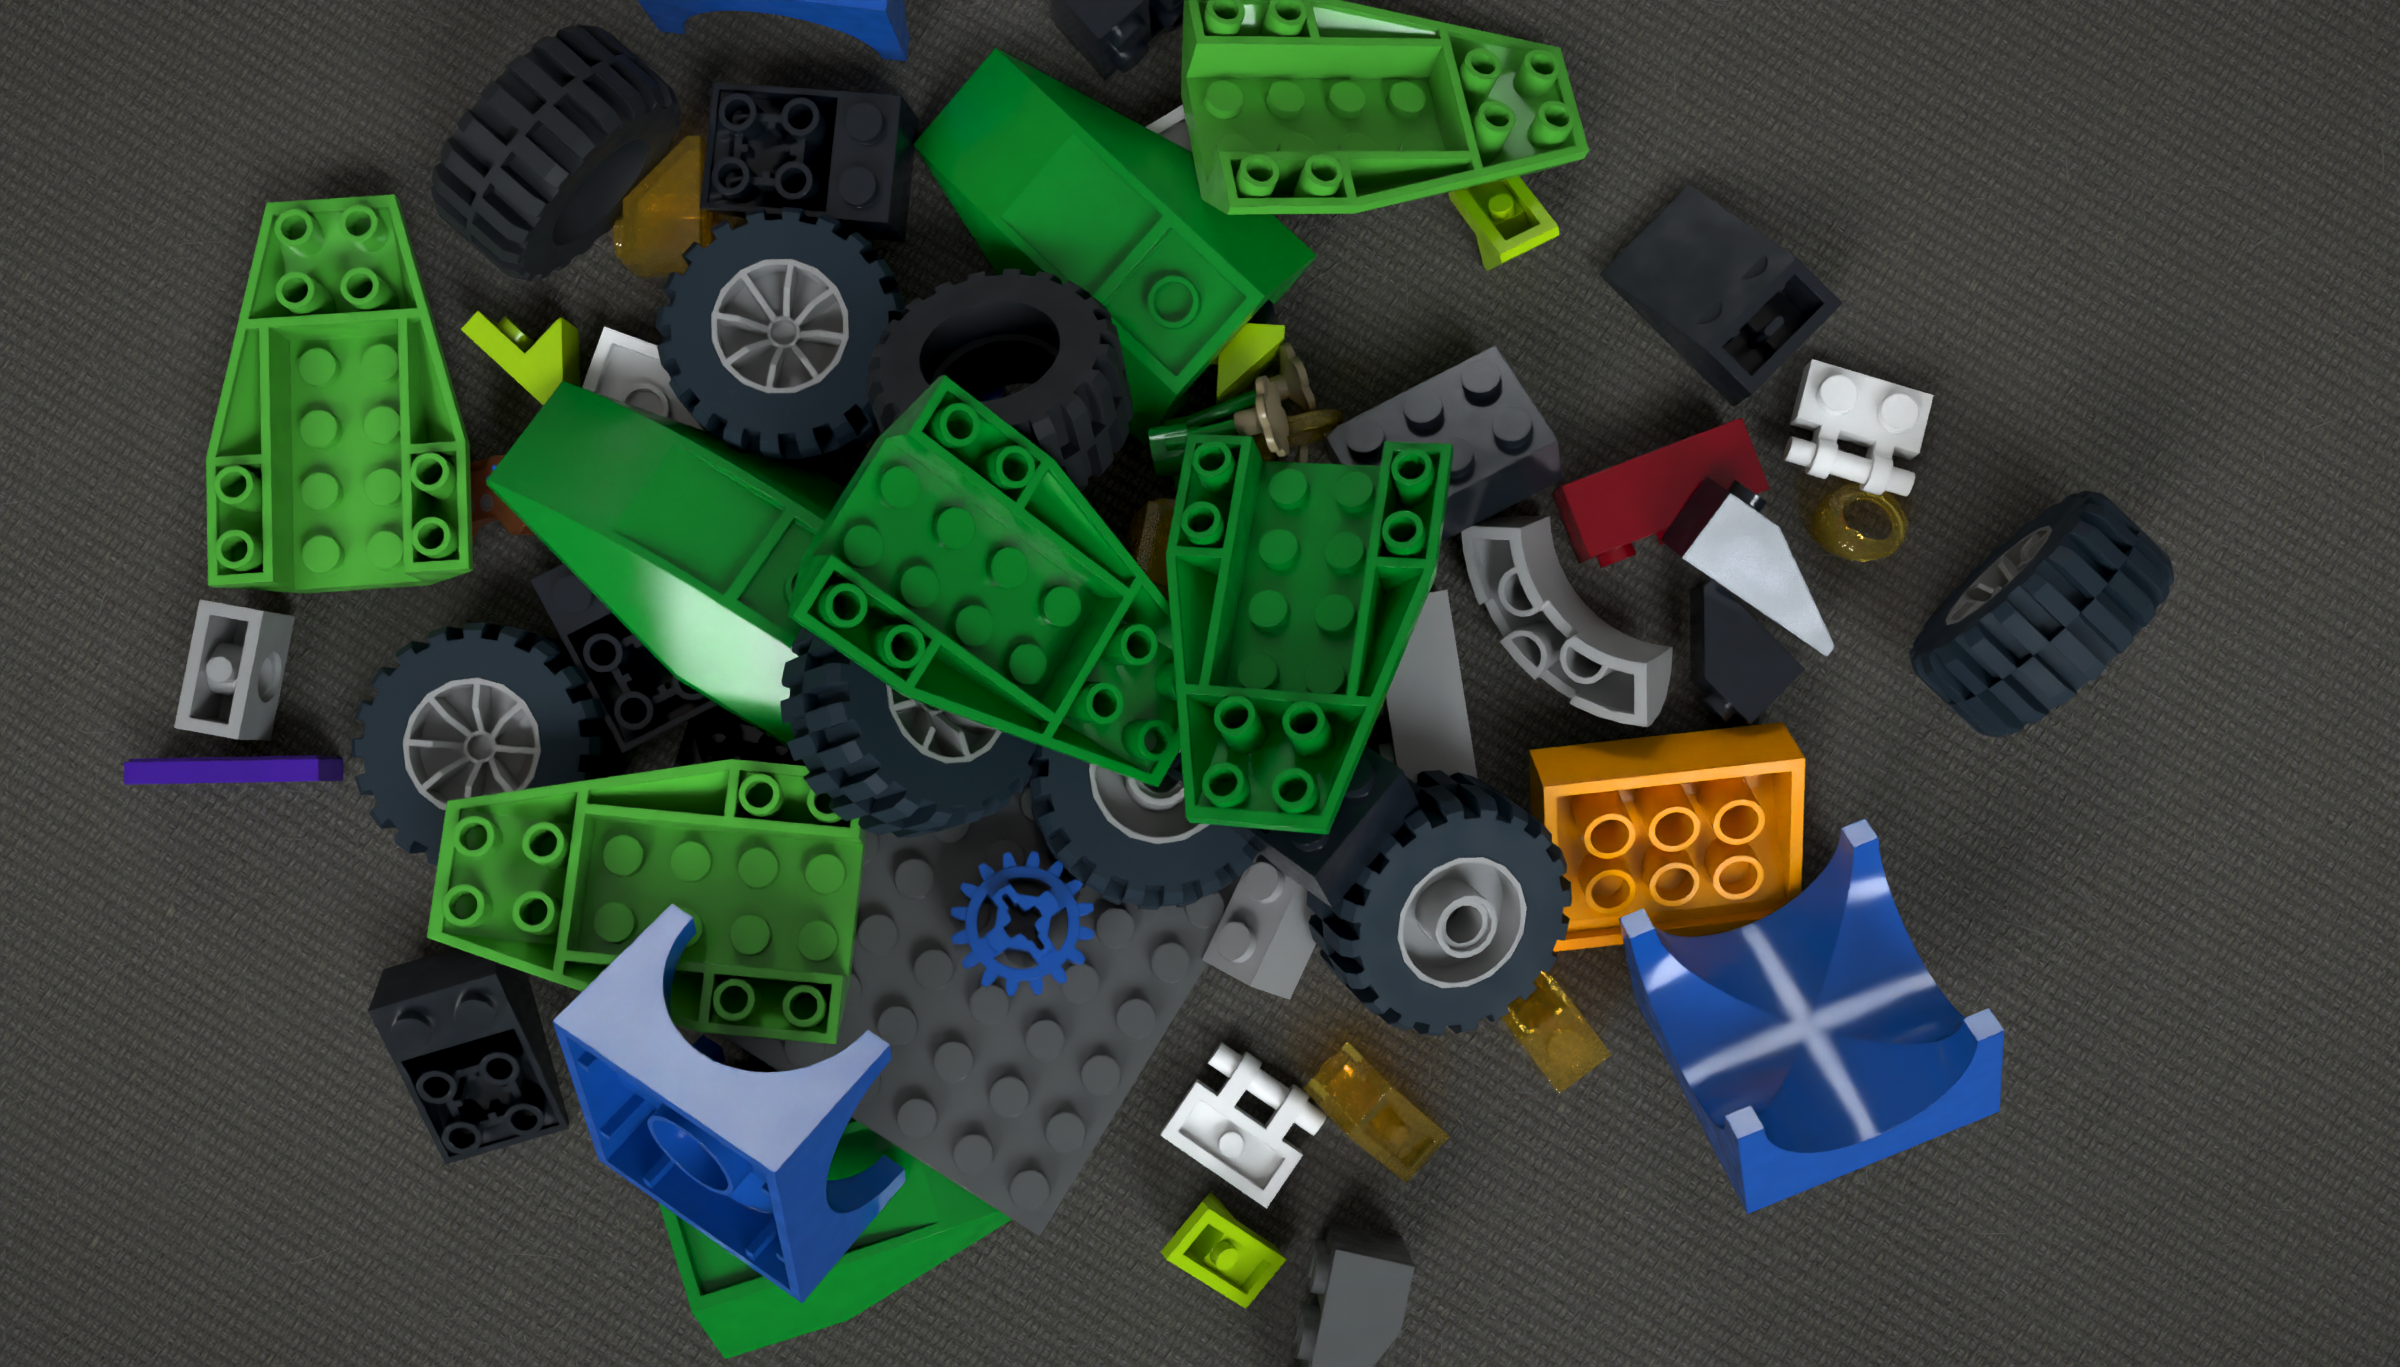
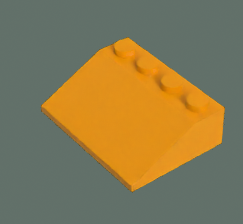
(1674, 825)

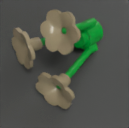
(1268, 417)

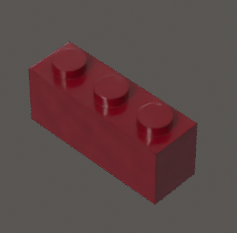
(1648, 492)

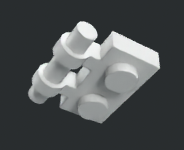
(1862, 412)
(1232, 1141)

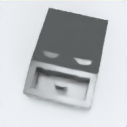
(1357, 1298)

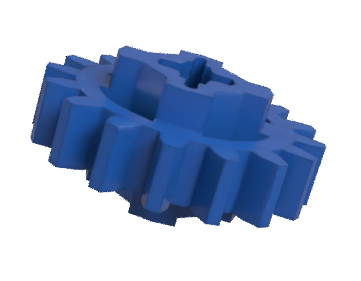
(1047, 906)

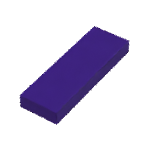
(233, 769)

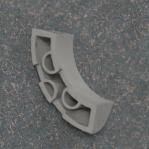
(1554, 631)

